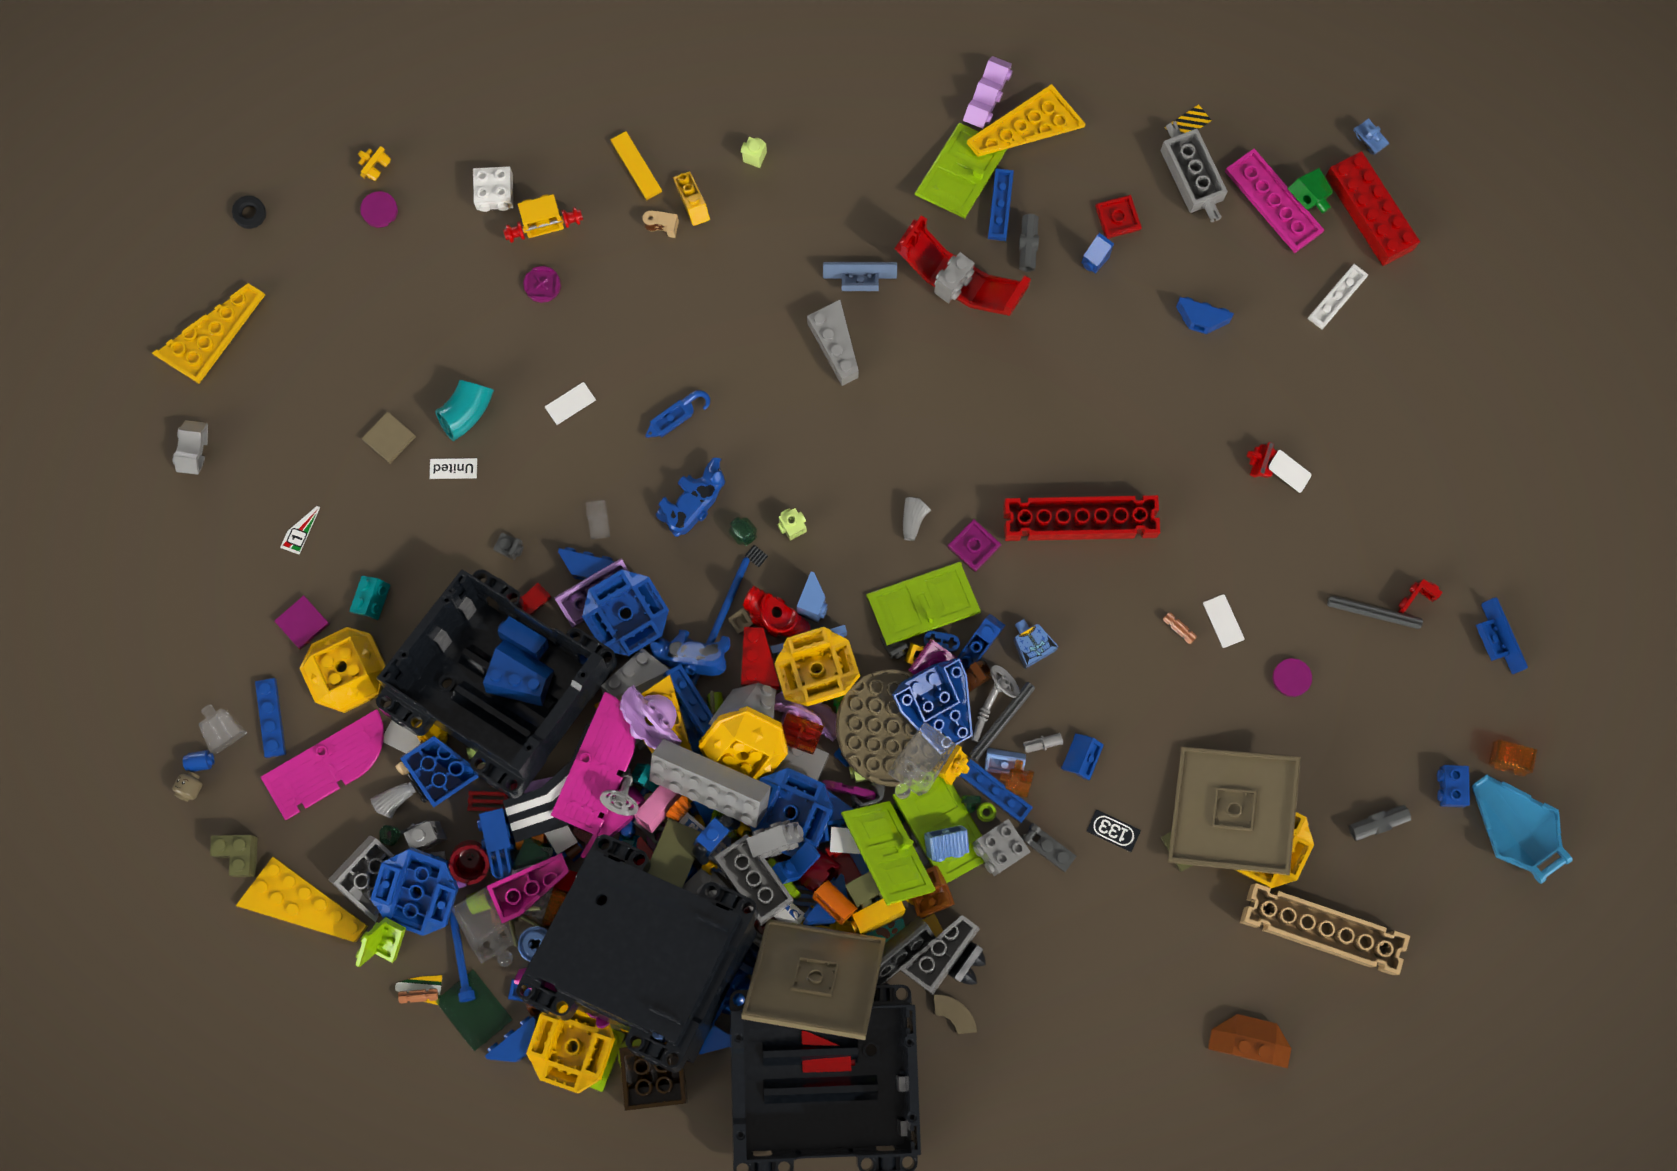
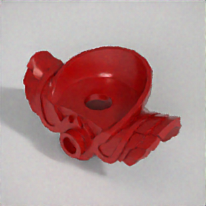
(760, 611)

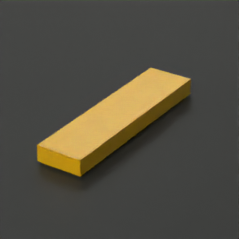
(636, 165)

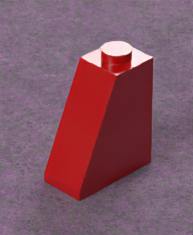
(826, 1064)

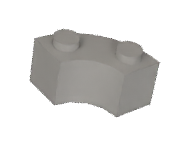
(189, 451)

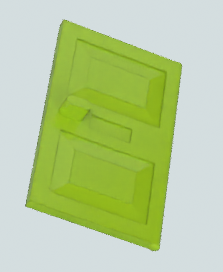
(958, 174)
(923, 603)
(936, 811)
(888, 852)

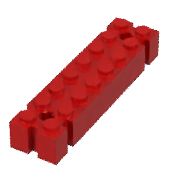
(1081, 518)

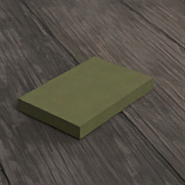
(674, 853)

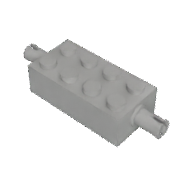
(1193, 171)

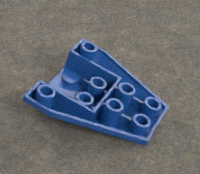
(938, 698)

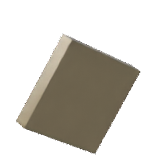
(388, 437)

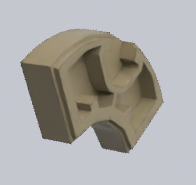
(956, 1013)

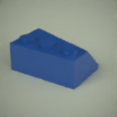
(517, 675)
(438, 770)

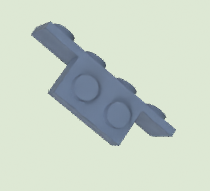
(860, 275)

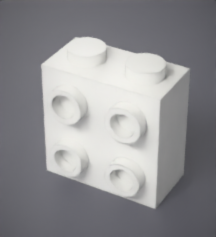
(493, 188)

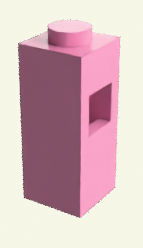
(655, 808)

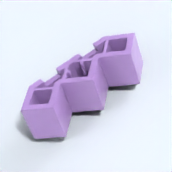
(988, 92)

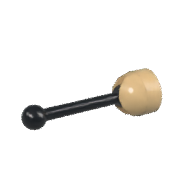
(404, 771)

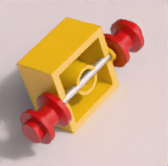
(541, 217)

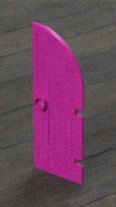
(318, 769)
(595, 769)

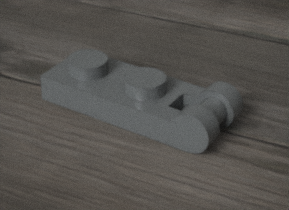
(1049, 848)

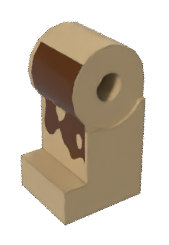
(661, 221)

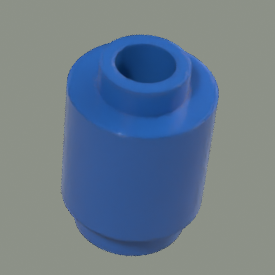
(198, 761)

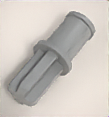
(1043, 743)

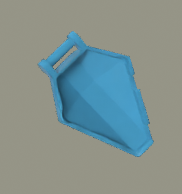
(1520, 827)

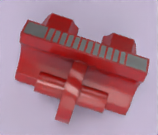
(1260, 459)

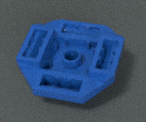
(622, 592)
(806, 796)

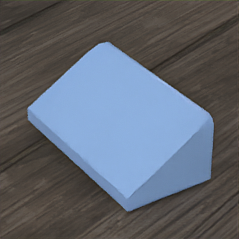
(1002, 761)

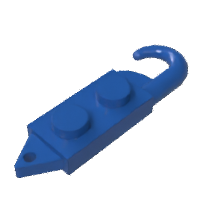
(675, 415)

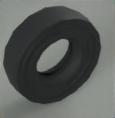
(244, 202)

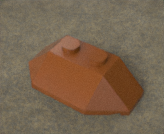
(1251, 1040)

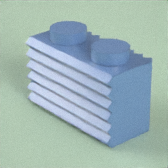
(946, 843)

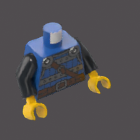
(713, 836)

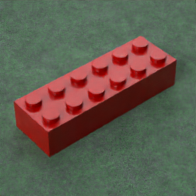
(1372, 208)

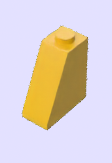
(876, 916)

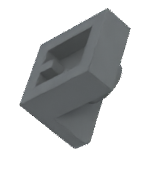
(509, 546)
(895, 650)

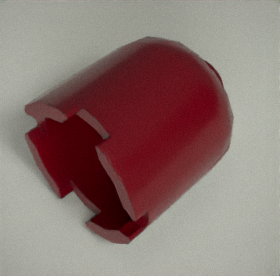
(466, 869)
(820, 872)

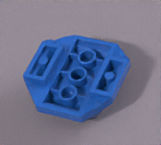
(398, 899)

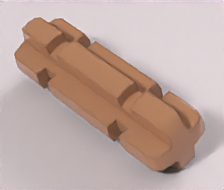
(1179, 628)
(418, 995)

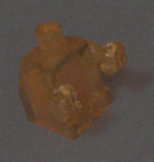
(1018, 780)

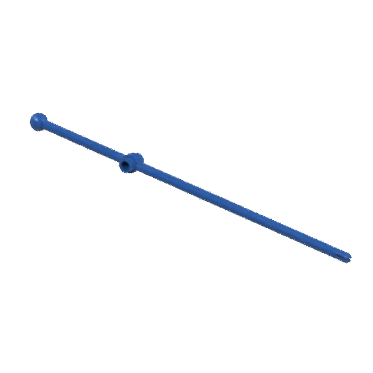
(629, 829)

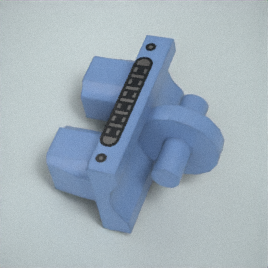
(1371, 136)

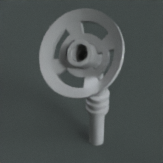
(1001, 684)
(620, 805)

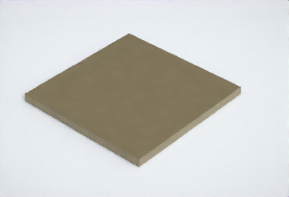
(1235, 810)
(814, 979)

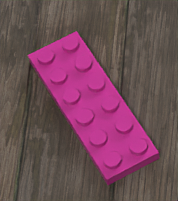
(1274, 200)

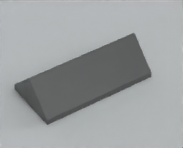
(903, 947)

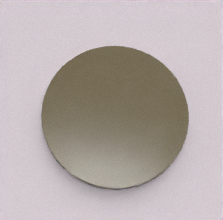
(871, 726)

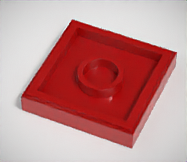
(1118, 216)

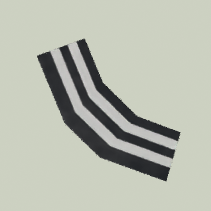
(532, 811)

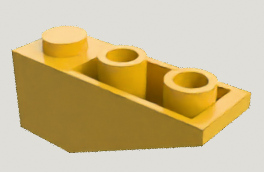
(691, 198)

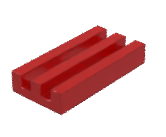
(484, 801)

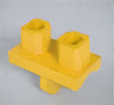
(379, 157)
(954, 766)

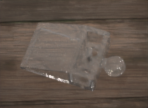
(924, 758)
(481, 924)

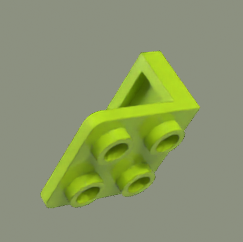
(381, 940)

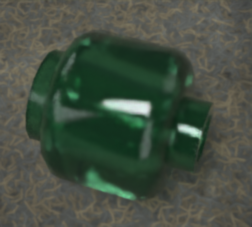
(743, 531)

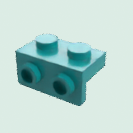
(370, 597)

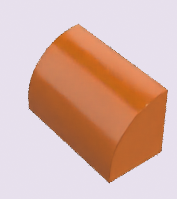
(834, 902)

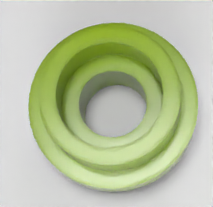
(990, 807)

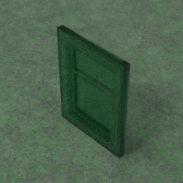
(478, 1018)

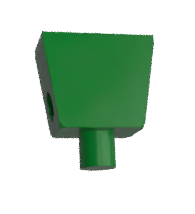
(1312, 191)

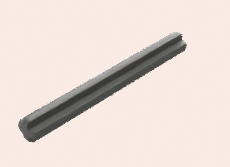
(1375, 612)
(1001, 722)

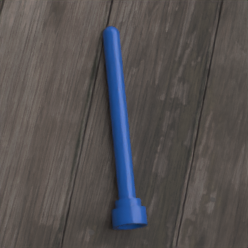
(466, 993)

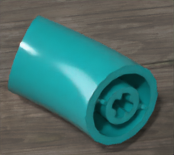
(463, 408)

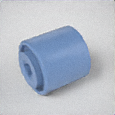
(525, 941)

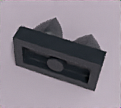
(962, 969)

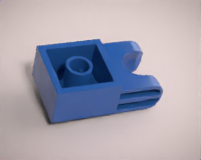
(498, 842)

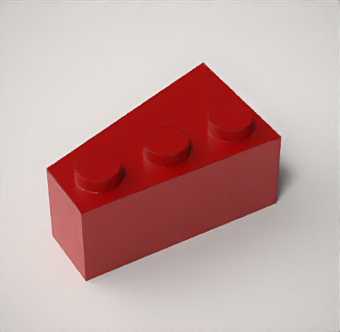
(757, 659)

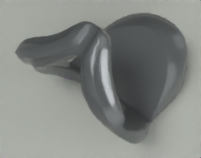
(878, 789)

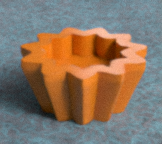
(679, 809)

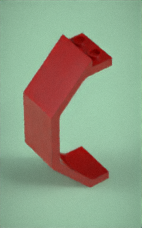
(982, 293)

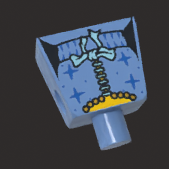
(1033, 643)

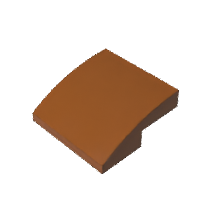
(936, 901)

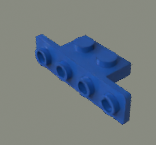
(1499, 637)

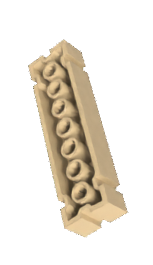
(1325, 929)

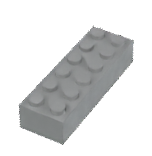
(709, 783)

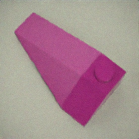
(615, 822)
(521, 890)

